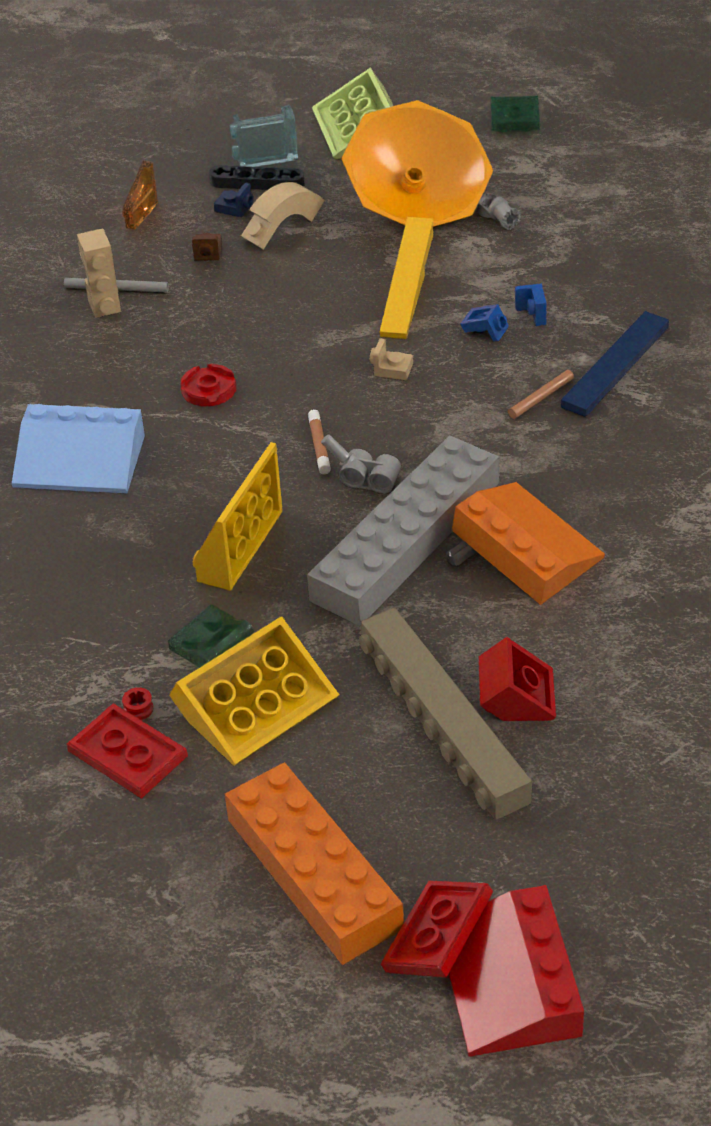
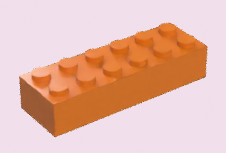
(314, 863)

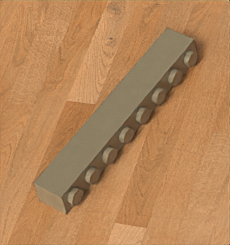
(446, 714)

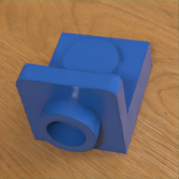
(531, 299)
(486, 318)

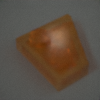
(141, 197)

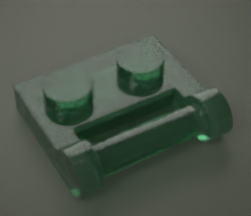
(205, 631)

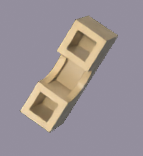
(100, 272)

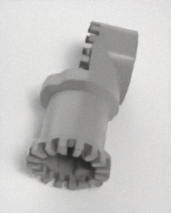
(499, 210)

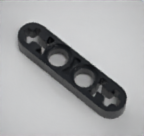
(258, 177)

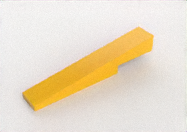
(407, 278)

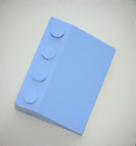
(78, 448)

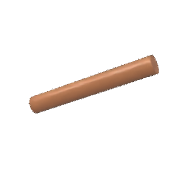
(540, 394)

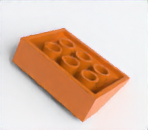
(524, 540)

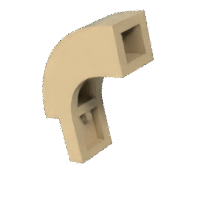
(276, 206)

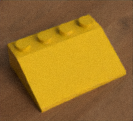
(242, 525)
(253, 692)

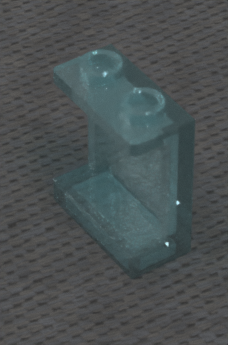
(265, 139)

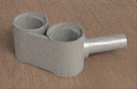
(361, 471)

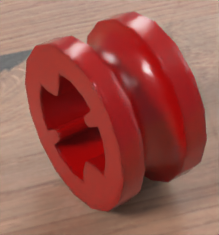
(138, 695)

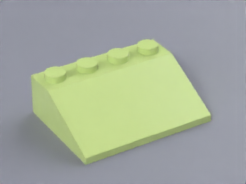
(343, 109)

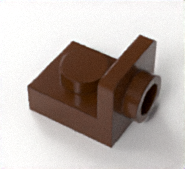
(206, 246)

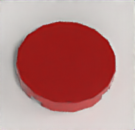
(208, 385)

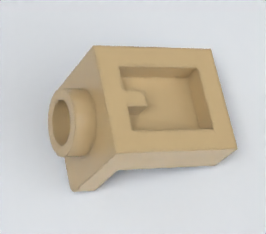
(390, 364)

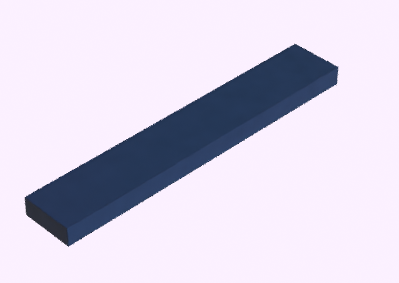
(614, 364)

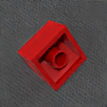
(516, 684)

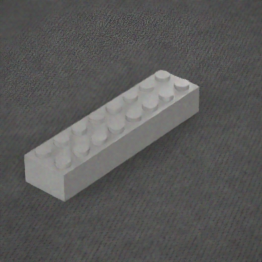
(400, 531)

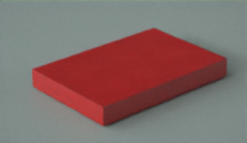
(127, 750)
(437, 928)

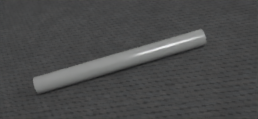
(123, 285)

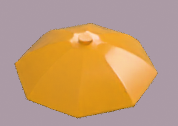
(417, 164)

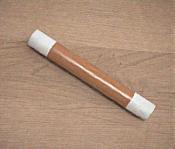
(317, 435)

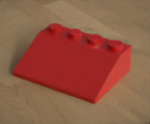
(516, 977)

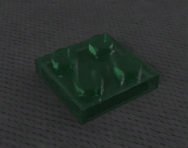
(515, 113)

